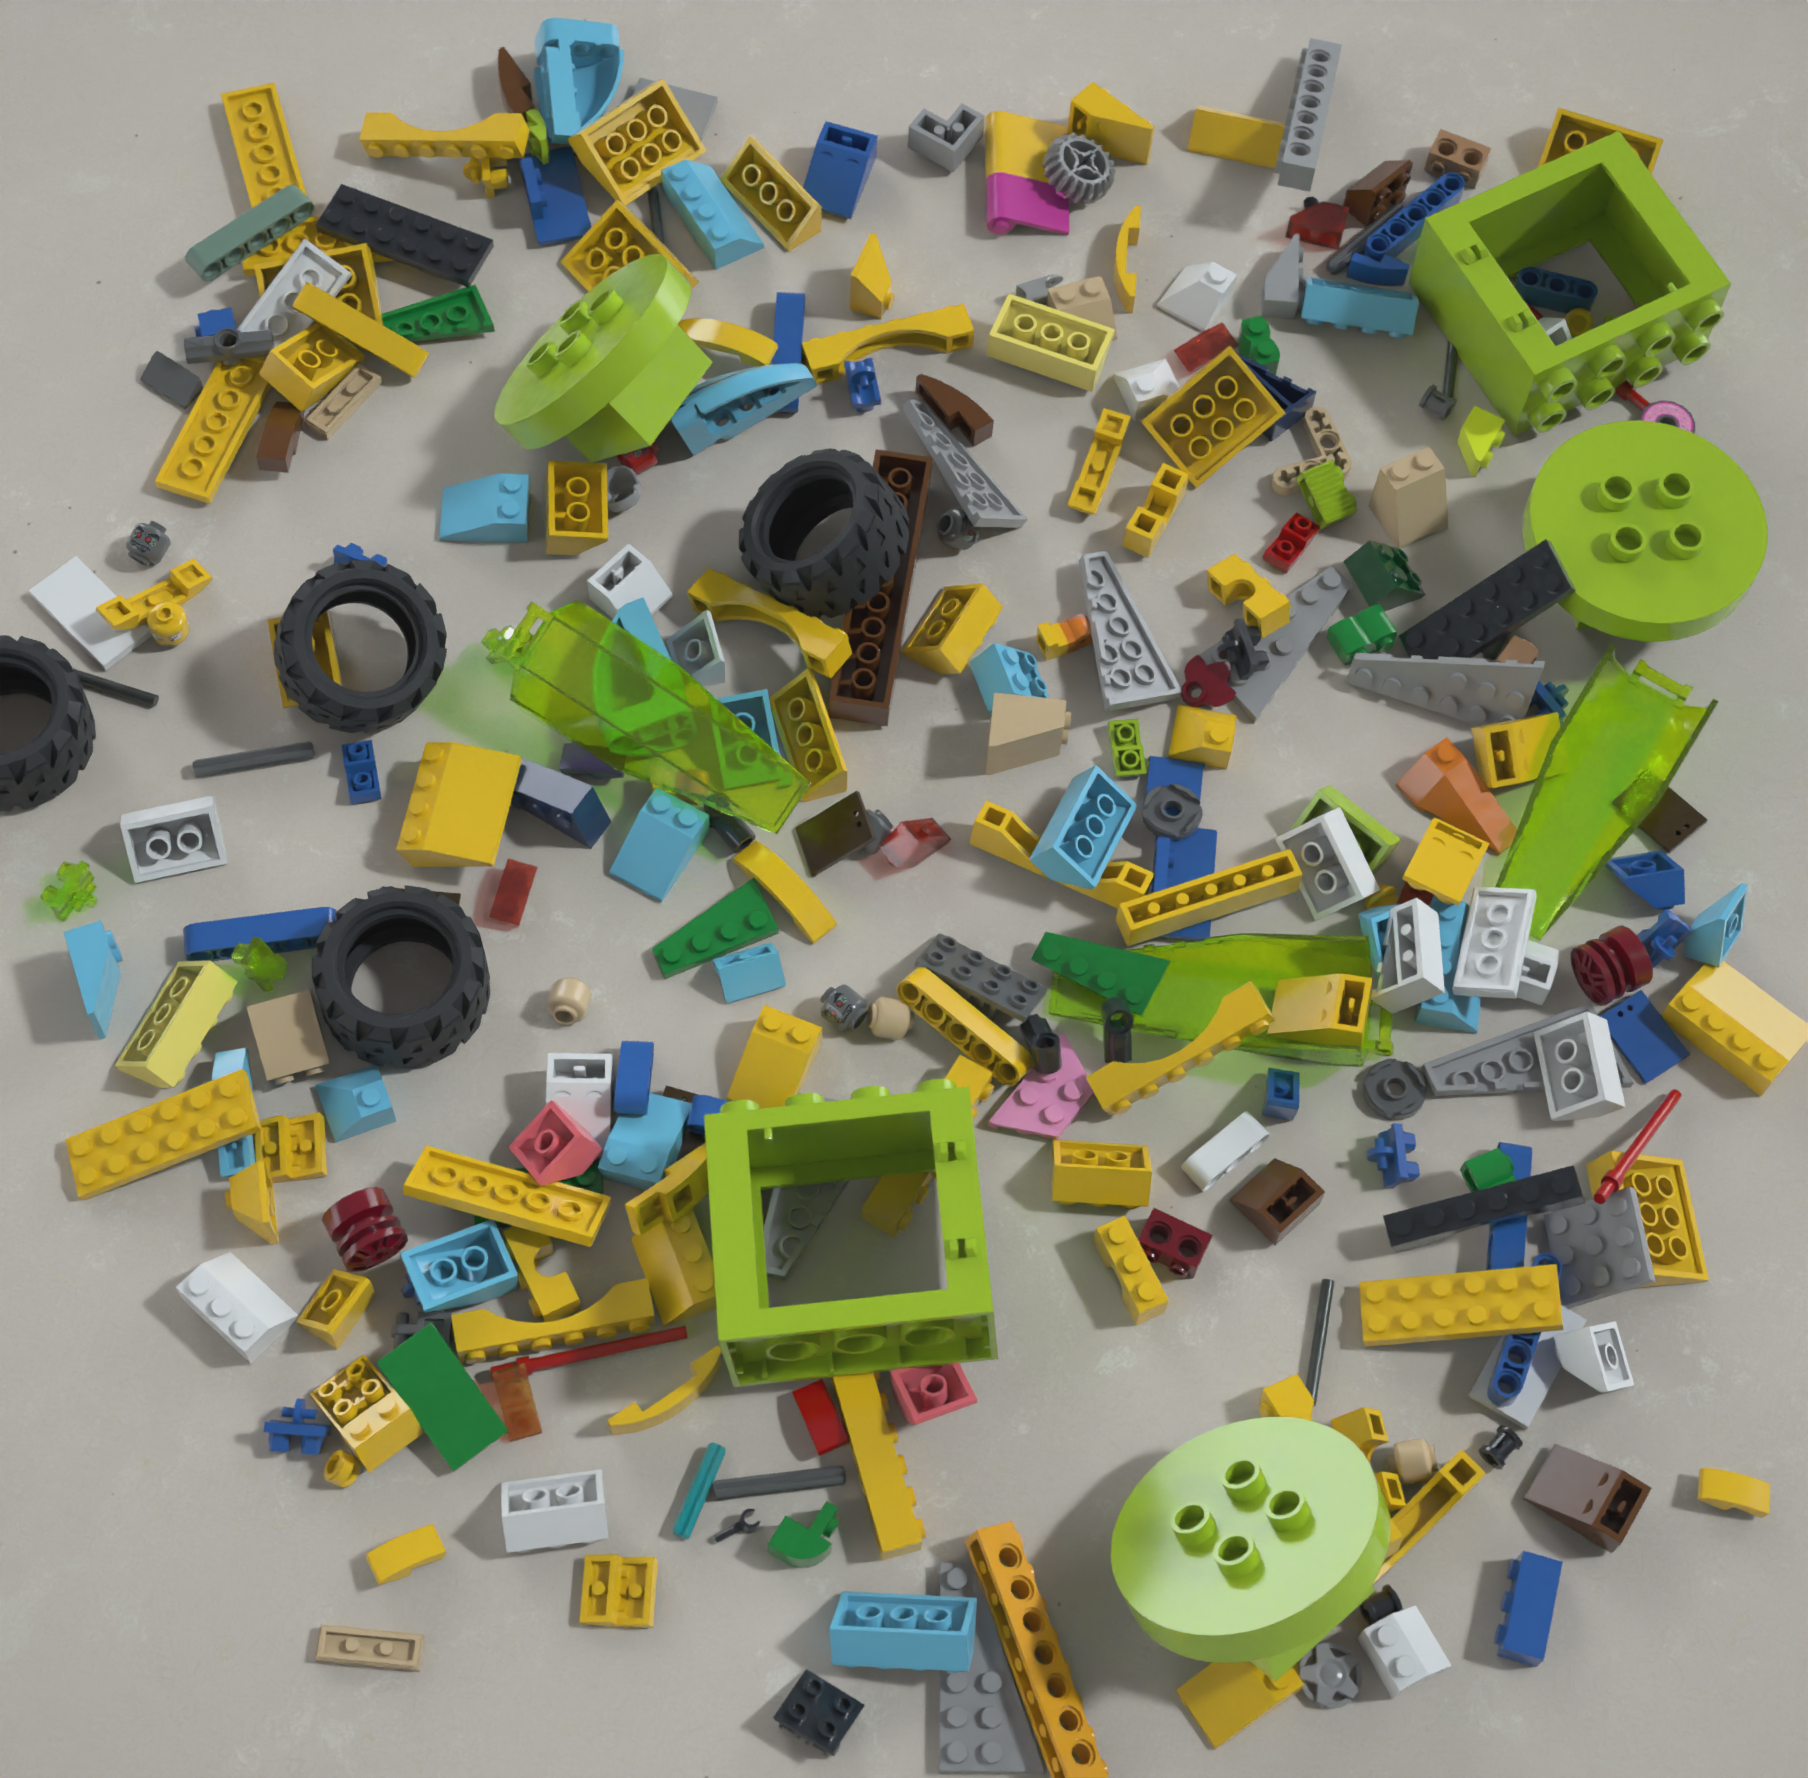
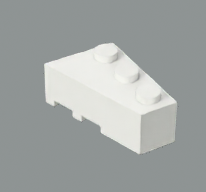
(1412, 958)

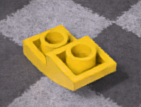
(1731, 1489)
(400, 1555)

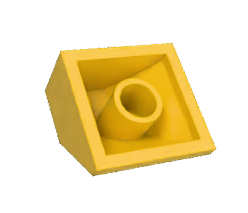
(871, 281)
(1202, 736)
(254, 1201)

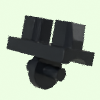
(1239, 649)

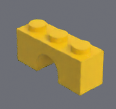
(1161, 503)
(1263, 605)
(1139, 1283)
(551, 1296)
(1367, 1432)

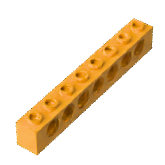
(1020, 1647)

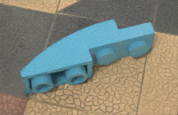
(239, 1153)

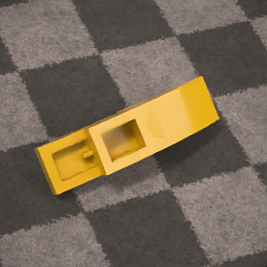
(674, 1195)

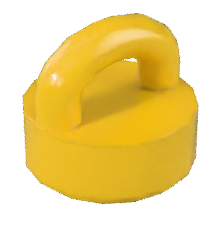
(1579, 321)
(1383, 897)
(342, 1469)

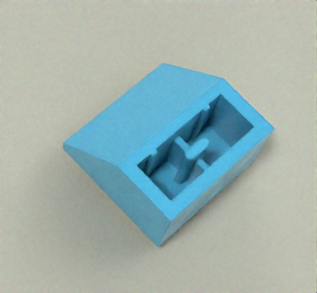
(1007, 672)

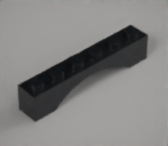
(1514, 1199)

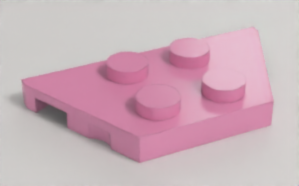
(1046, 1102)

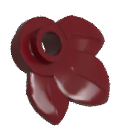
(1211, 681)

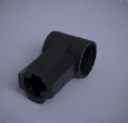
(731, 829)
(1117, 1033)
(1042, 1044)

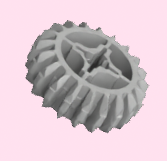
(1078, 168)

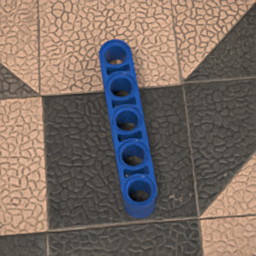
(1408, 223)
(788, 335)
(279, 931)
(1508, 1236)
(1518, 1344)

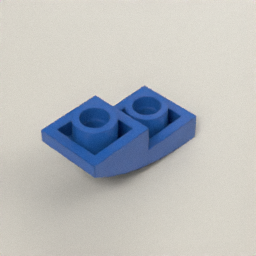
(1387, 273)
(361, 772)

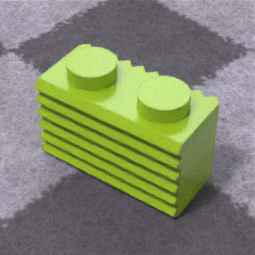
(1327, 494)

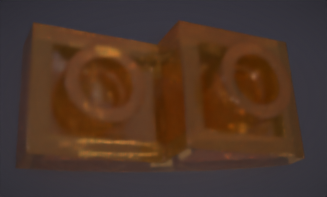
(517, 1402)

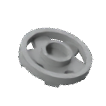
(1330, 1675)

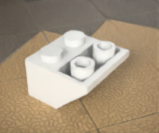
(626, 579)
(1537, 972)

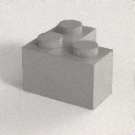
(948, 140)

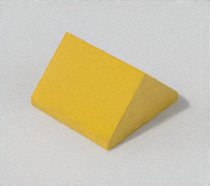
(337, 1307)

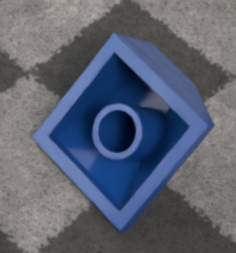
(1652, 877)

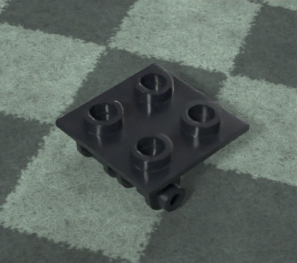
(818, 1712)

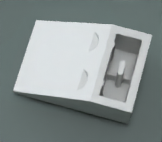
(583, 1089)

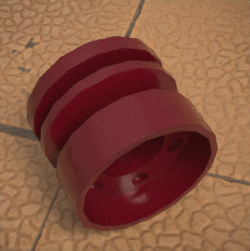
(1611, 965)
(364, 1229)

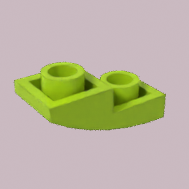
(538, 139)
(1126, 748)

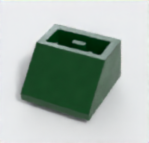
(1384, 575)

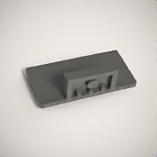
(981, 980)

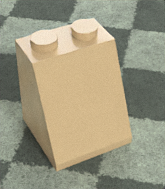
(1411, 498)
(1025, 731)
(289, 1036)

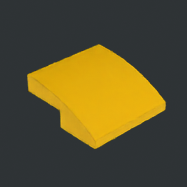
(292, 1147)
(618, 1591)

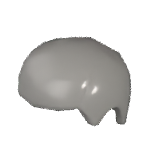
(622, 488)

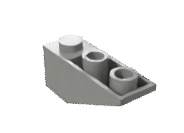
(1281, 284)

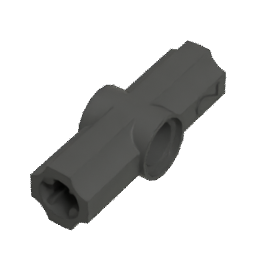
(228, 346)

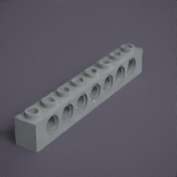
(1307, 114)

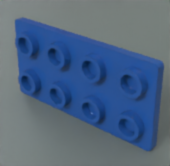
(555, 196)
(1181, 862)

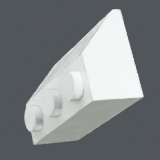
(173, 839)
(1330, 863)
(1579, 1068)
(237, 1305)
(554, 1511)

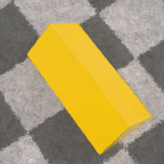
(1236, 136)
(772, 195)
(809, 736)

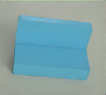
(749, 972)

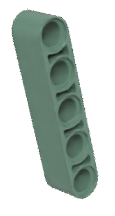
(249, 233)

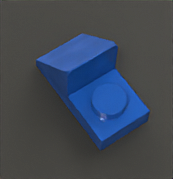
(1281, 1094)

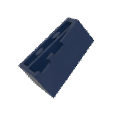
(1290, 397)
(560, 802)

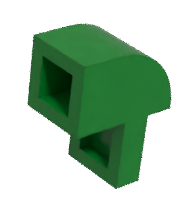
(805, 1546)

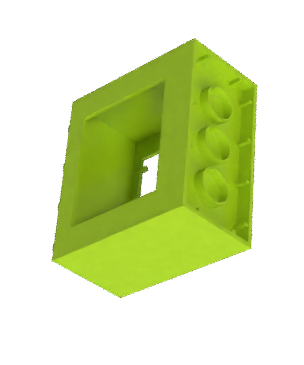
(1582, 197)
(833, 1143)

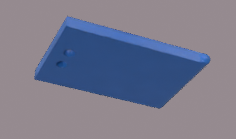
(1174, 771)
(1644, 1037)

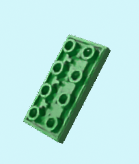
(442, 1396)

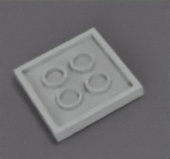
(1600, 1248)

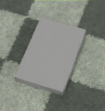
(696, 105)

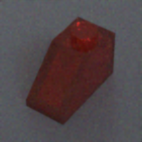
(1319, 224)
(914, 842)

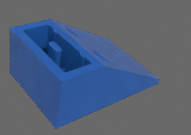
(840, 168)

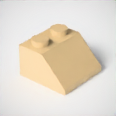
(1084, 299)

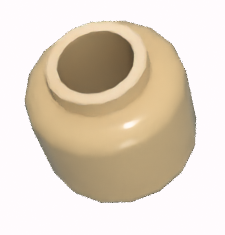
(569, 1000)
(889, 1018)
(1413, 1461)

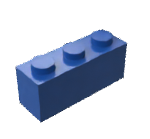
(1528, 1608)

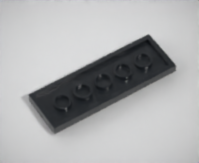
(405, 235)
(1492, 607)

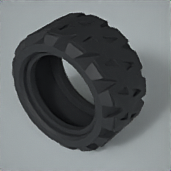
(795, 503)
(388, 591)
(66, 741)
(391, 918)

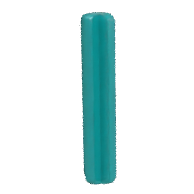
(699, 1491)

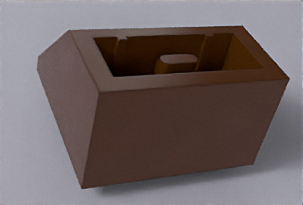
(1378, 191)
(1278, 1199)

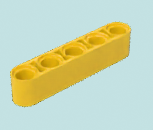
(360, 330)
(964, 1026)

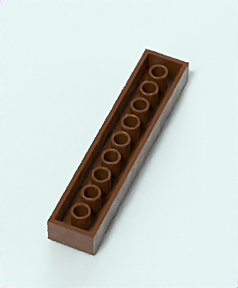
(867, 679)

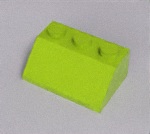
(1372, 837)

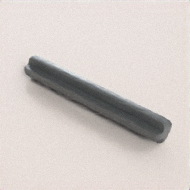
(1358, 244)
(253, 759)
(779, 1482)

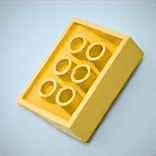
(1574, 131)
(636, 142)
(613, 243)
(358, 292)
(1212, 416)
(458, 806)
(1736, 1025)
(1665, 1215)

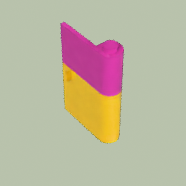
(1015, 175)

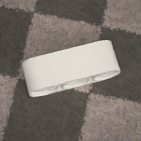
(1225, 1151)

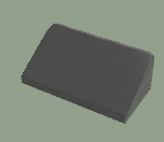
(172, 380)

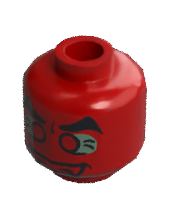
(640, 459)

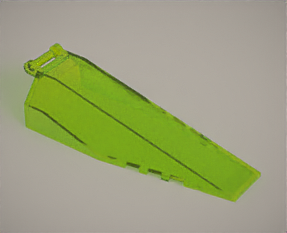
(645, 715)
(1599, 782)
(1220, 964)

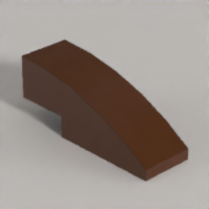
(514, 85)
(955, 409)
(280, 437)

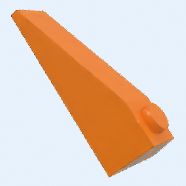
(1453, 791)

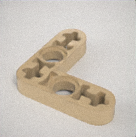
(1328, 431)

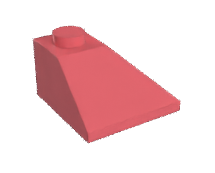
(555, 1146)
(931, 1391)

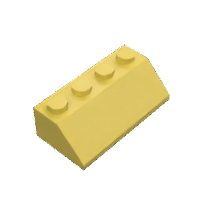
(1050, 342)
(177, 1023)

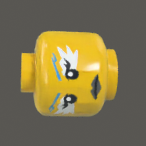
(168, 624)

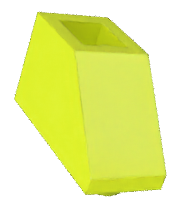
(1478, 437)

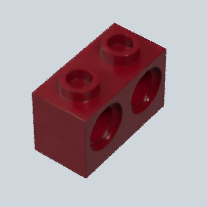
(1177, 1236)

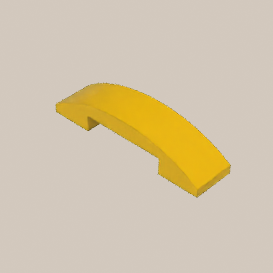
(1126, 282)
(730, 338)
(1099, 462)
(181, 586)
(787, 889)
(633, 1419)

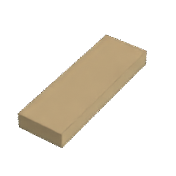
(343, 401)
(370, 1647)

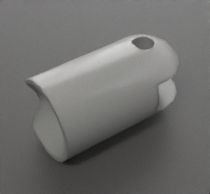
(1038, 289)

